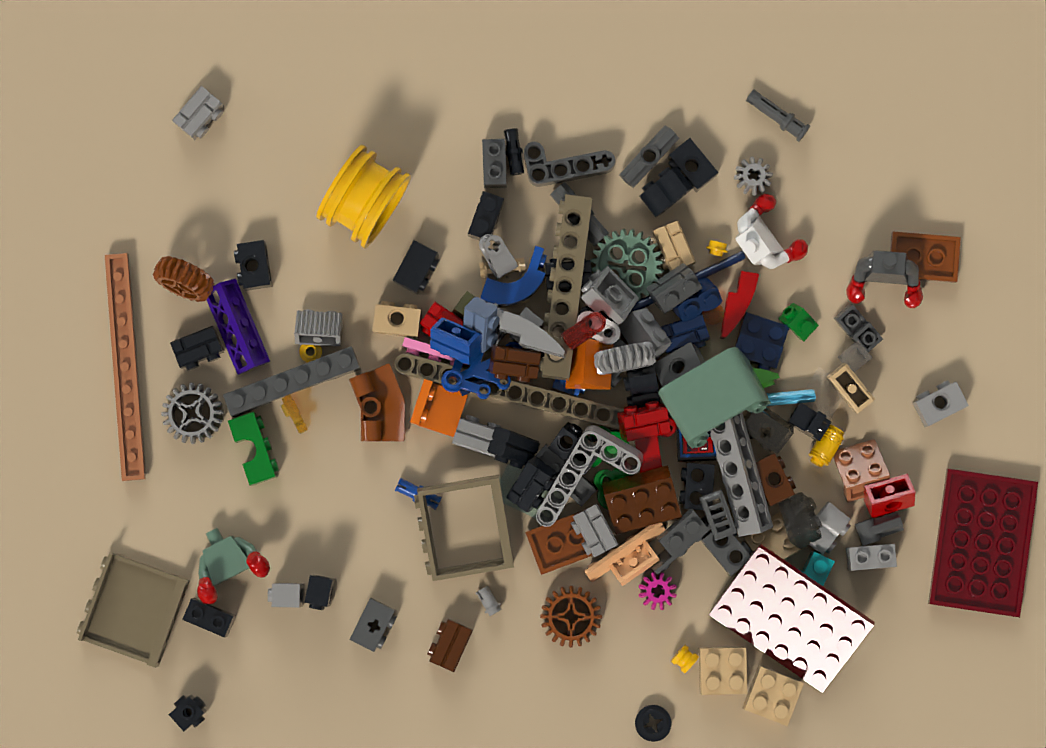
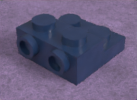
(762, 341)

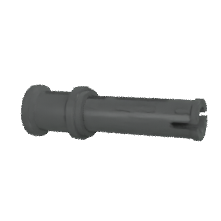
(786, 121)

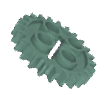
(629, 245)

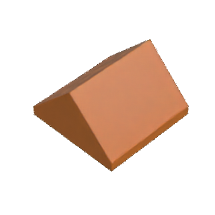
(583, 371)

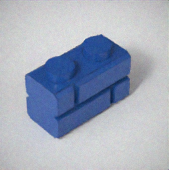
(455, 341)

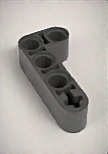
(569, 163)

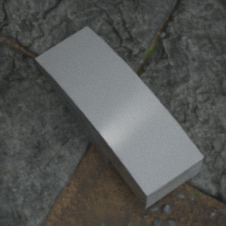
(531, 335)

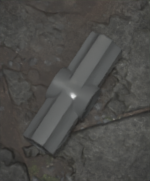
(659, 146)
(596, 230)

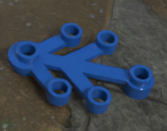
(477, 369)

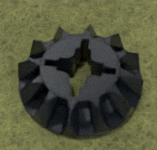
(649, 733)

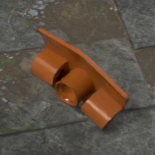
(389, 418)

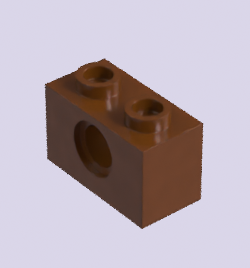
(785, 486)

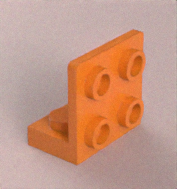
(438, 408)

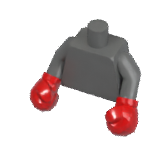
(886, 268)

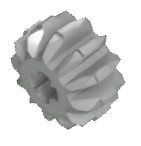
(754, 168)

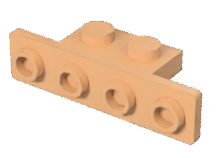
(629, 558)

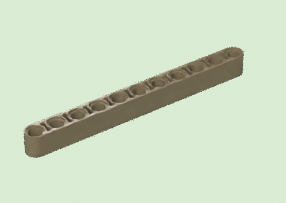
(524, 399)

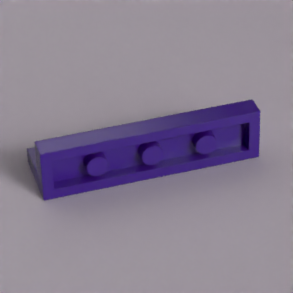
(240, 324)

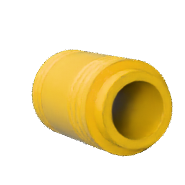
(825, 449)

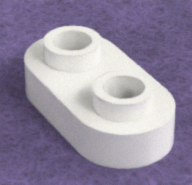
(596, 325)

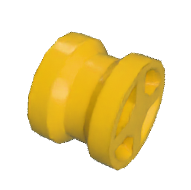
(684, 658)

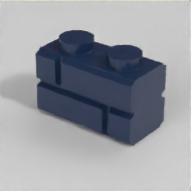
(684, 332)

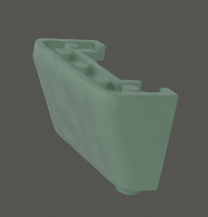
(713, 395)

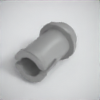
(488, 601)

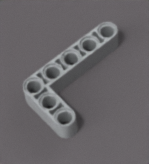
(578, 468)

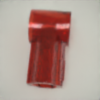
(582, 331)

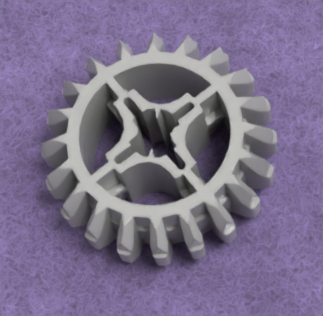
(624, 358)
(175, 402)

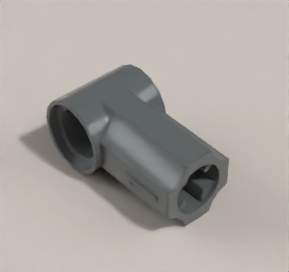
(874, 529)

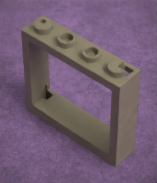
(428, 543)

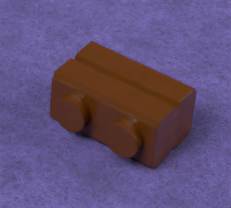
(514, 361)
(450, 644)

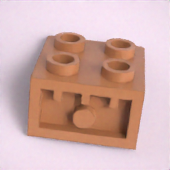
(859, 467)

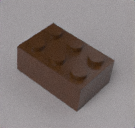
(641, 499)

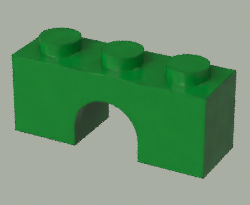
(250, 428)

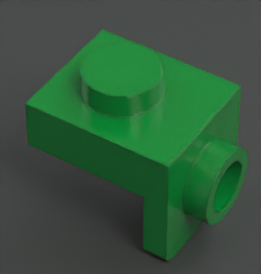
(798, 321)

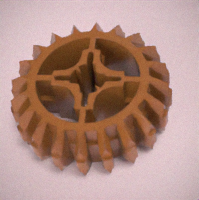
(183, 279)
(586, 616)

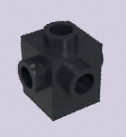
(180, 713)

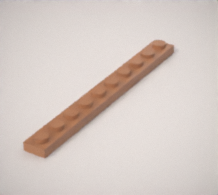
(125, 367)

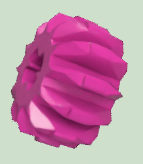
(660, 598)

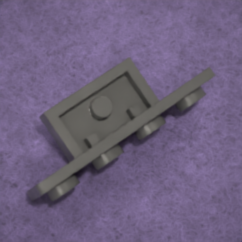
(681, 536)

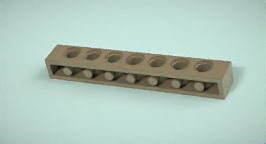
(580, 207)

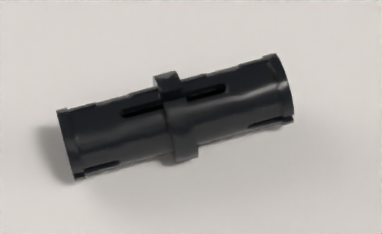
(514, 151)

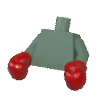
(225, 560)

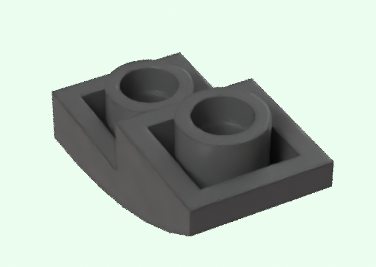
(858, 328)

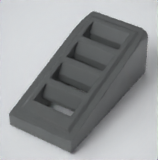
(710, 497)

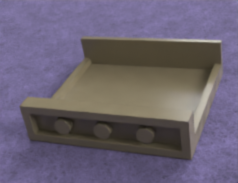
(132, 609)

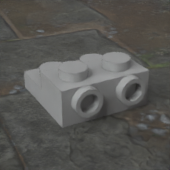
(609, 293)

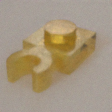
(291, 409)

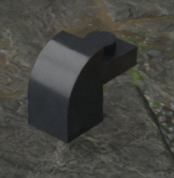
(809, 422)

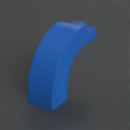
(516, 292)

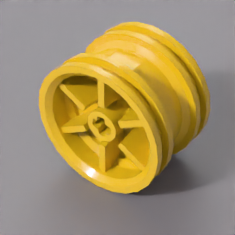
(363, 196)

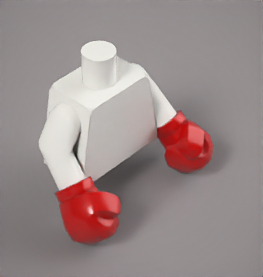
(758, 240)

